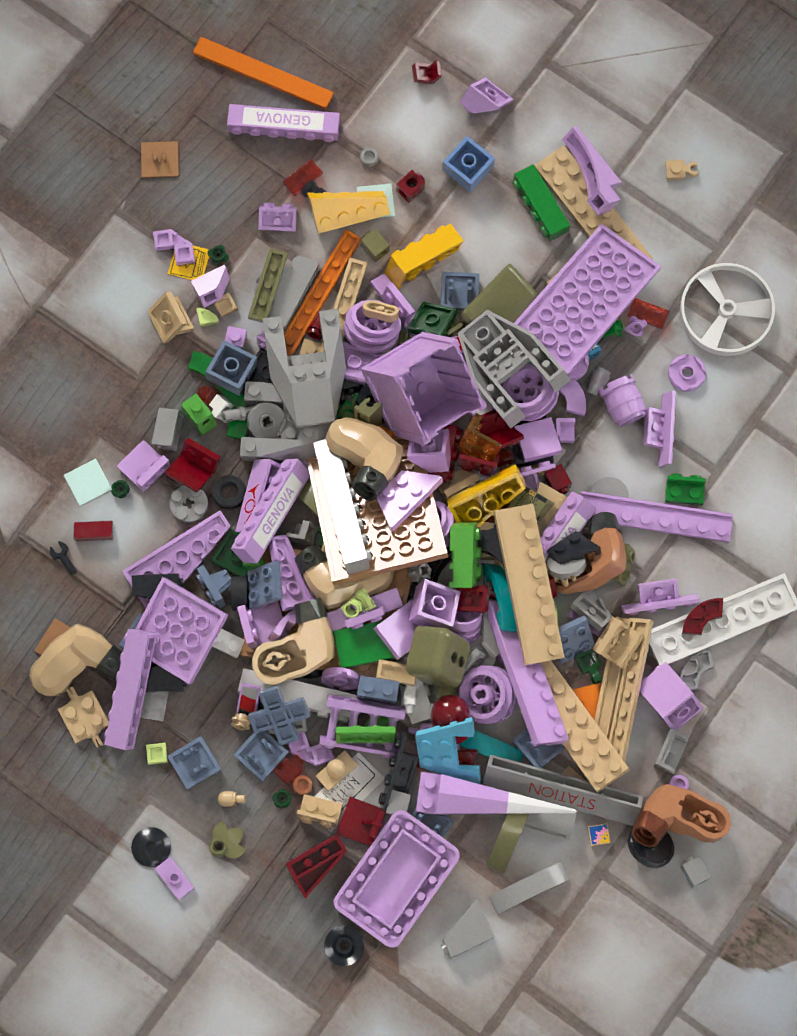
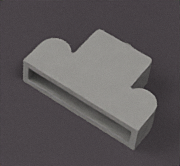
(292, 288)

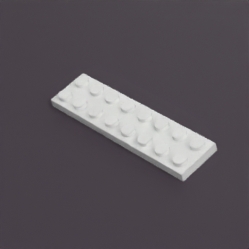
(740, 614)

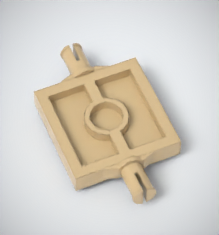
(84, 717)

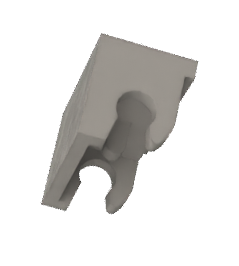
(167, 429)
(671, 751)

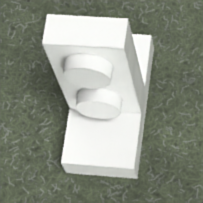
(228, 643)

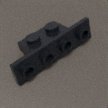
(401, 772)

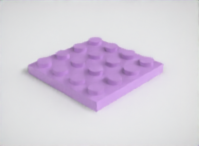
(183, 627)

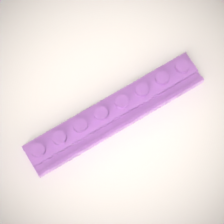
(664, 517)

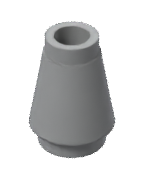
(599, 379)

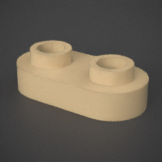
(381, 311)

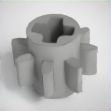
(419, 572)

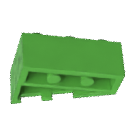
(465, 555)

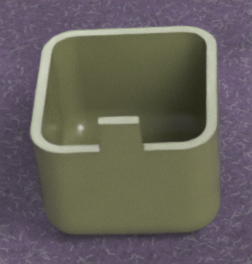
(437, 656)

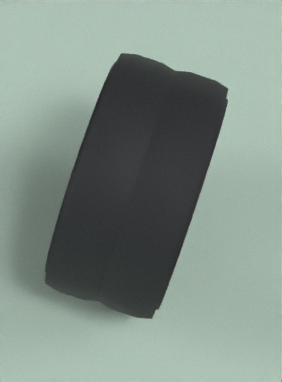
(239, 592)

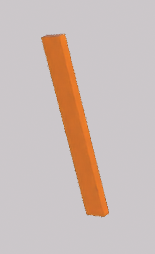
(263, 73)
(320, 290)

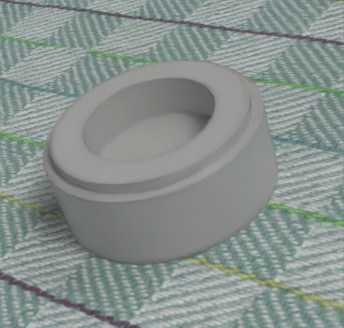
(369, 157)

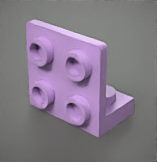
(143, 465)
(259, 623)

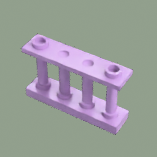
(355, 707)

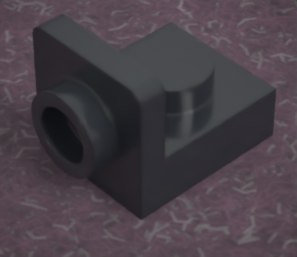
(349, 388)

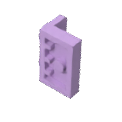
(277, 218)

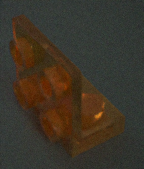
(477, 444)

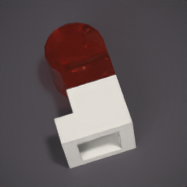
(215, 400)

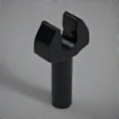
(63, 557)

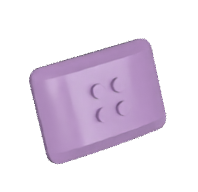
(396, 878)

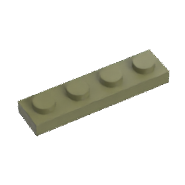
(268, 285)

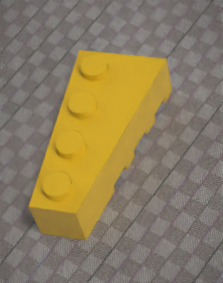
(345, 208)
(422, 254)
(480, 500)

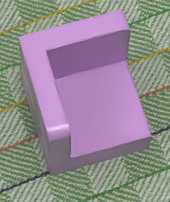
(565, 429)

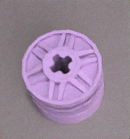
(467, 625)

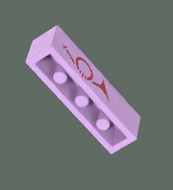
(260, 479)

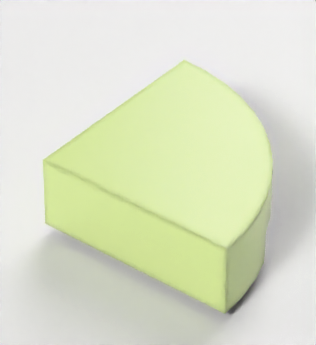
(206, 317)

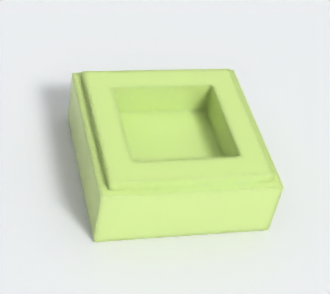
(156, 753)

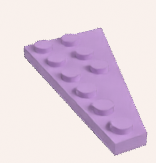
(182, 553)

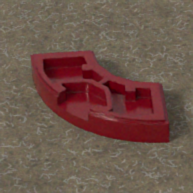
(701, 615)

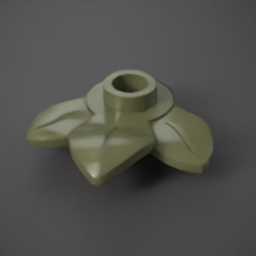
(229, 840)

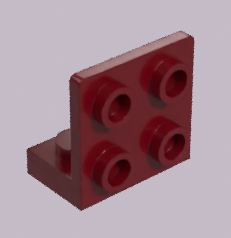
(497, 429)
(193, 465)
(485, 467)
(475, 599)

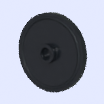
(652, 856)

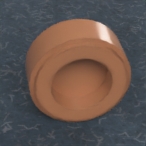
(302, 785)

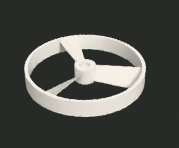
(759, 308)

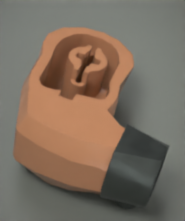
(600, 568)

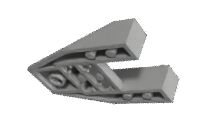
(496, 352)
(312, 381)
(294, 441)

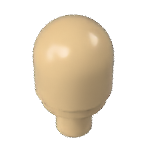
(230, 799)

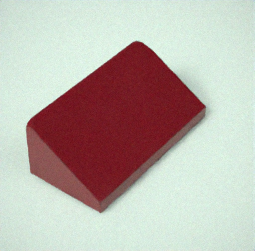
(93, 531)

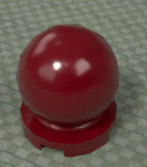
(449, 709)

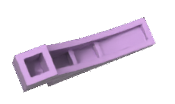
(598, 175)

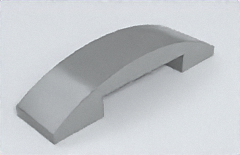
(529, 887)

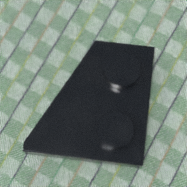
(572, 548)

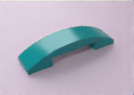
(505, 616)
(489, 746)

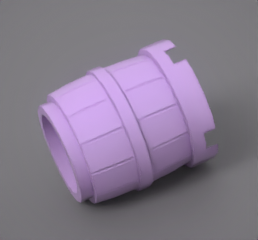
(623, 401)

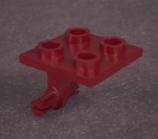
(361, 821)

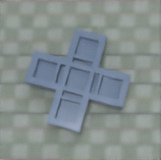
(279, 715)

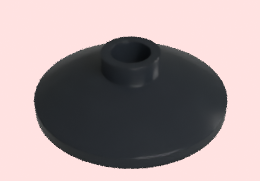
(152, 857)
(341, 935)

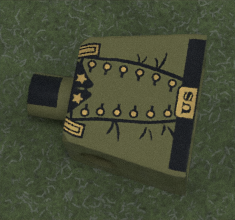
(529, 496)

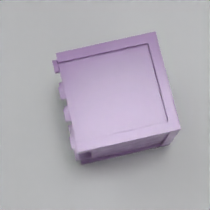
(422, 386)

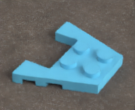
(439, 751)

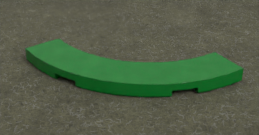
(236, 429)

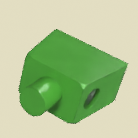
(197, 413)

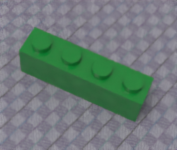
(541, 203)

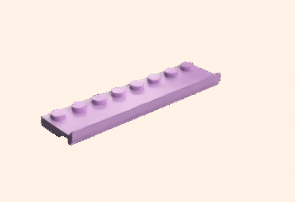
(529, 687)

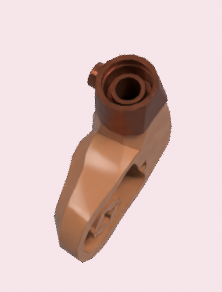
(681, 813)

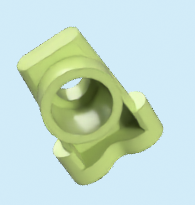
(361, 601)

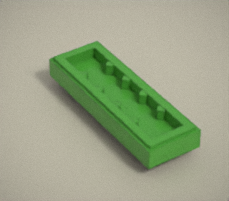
(360, 734)

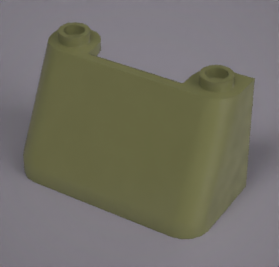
(505, 295)

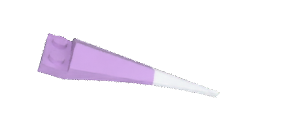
(451, 795)

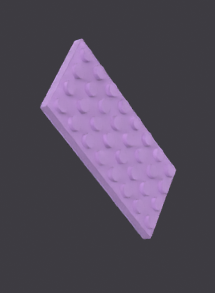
(587, 296)

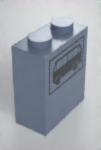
(378, 690)

